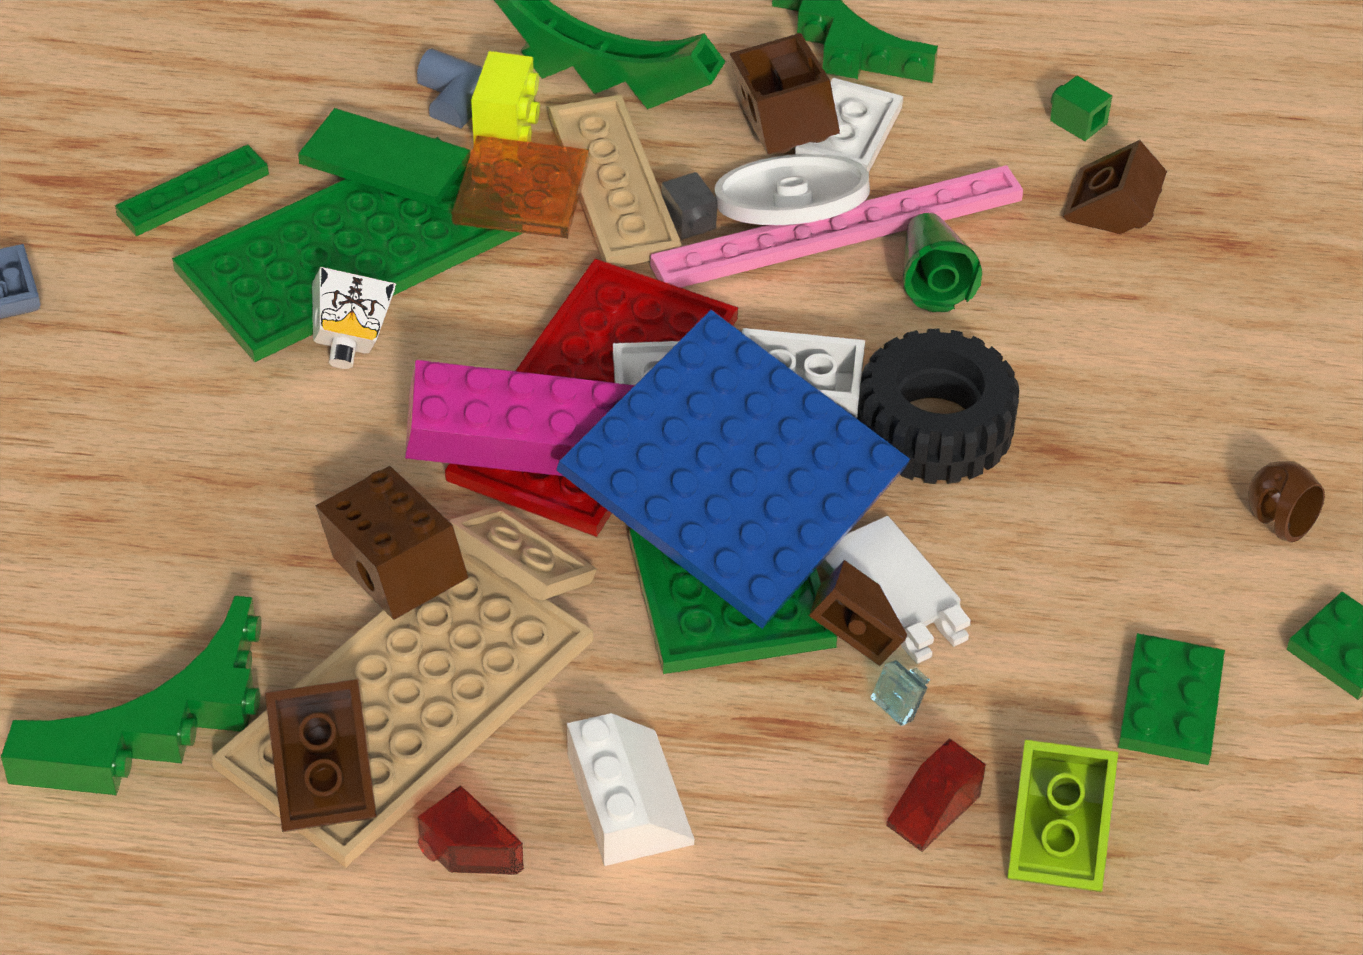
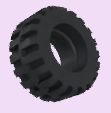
(946, 369)

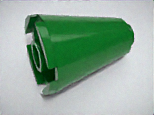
(938, 265)

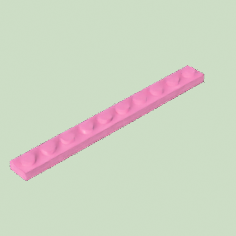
(865, 222)

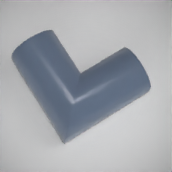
(455, 81)
(17, 283)

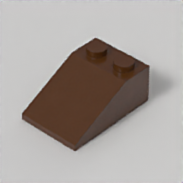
(321, 755)

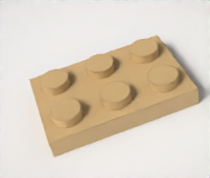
(521, 553)

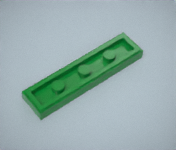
(191, 190)

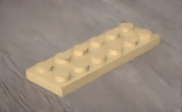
(619, 185)

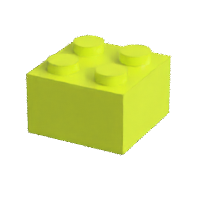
(505, 98)

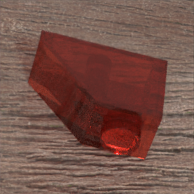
(937, 795)
(468, 837)

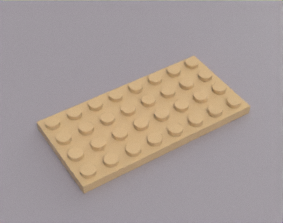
(429, 692)

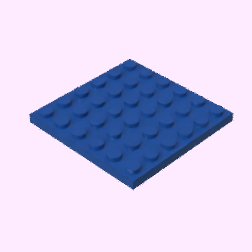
(734, 467)

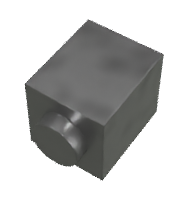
(690, 205)

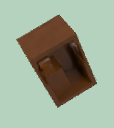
(785, 93)
(395, 538)

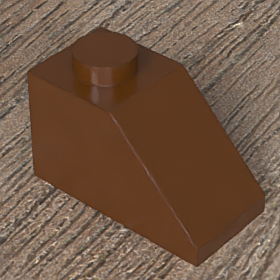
(858, 613)

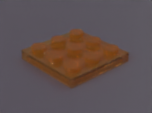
(521, 187)

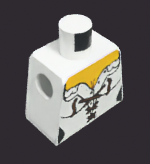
(348, 313)

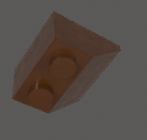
(1117, 190)

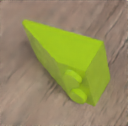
(1063, 815)

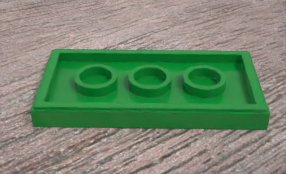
(384, 157)

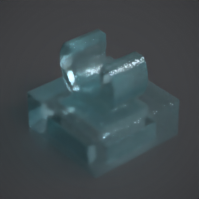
(900, 691)

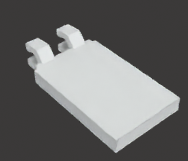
(907, 580)

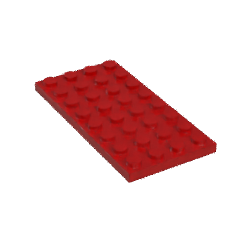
(578, 343)

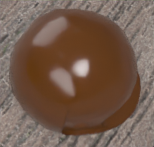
(1289, 496)

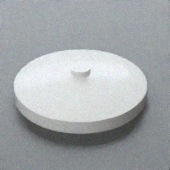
(792, 189)

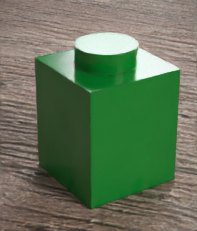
(1080, 108)

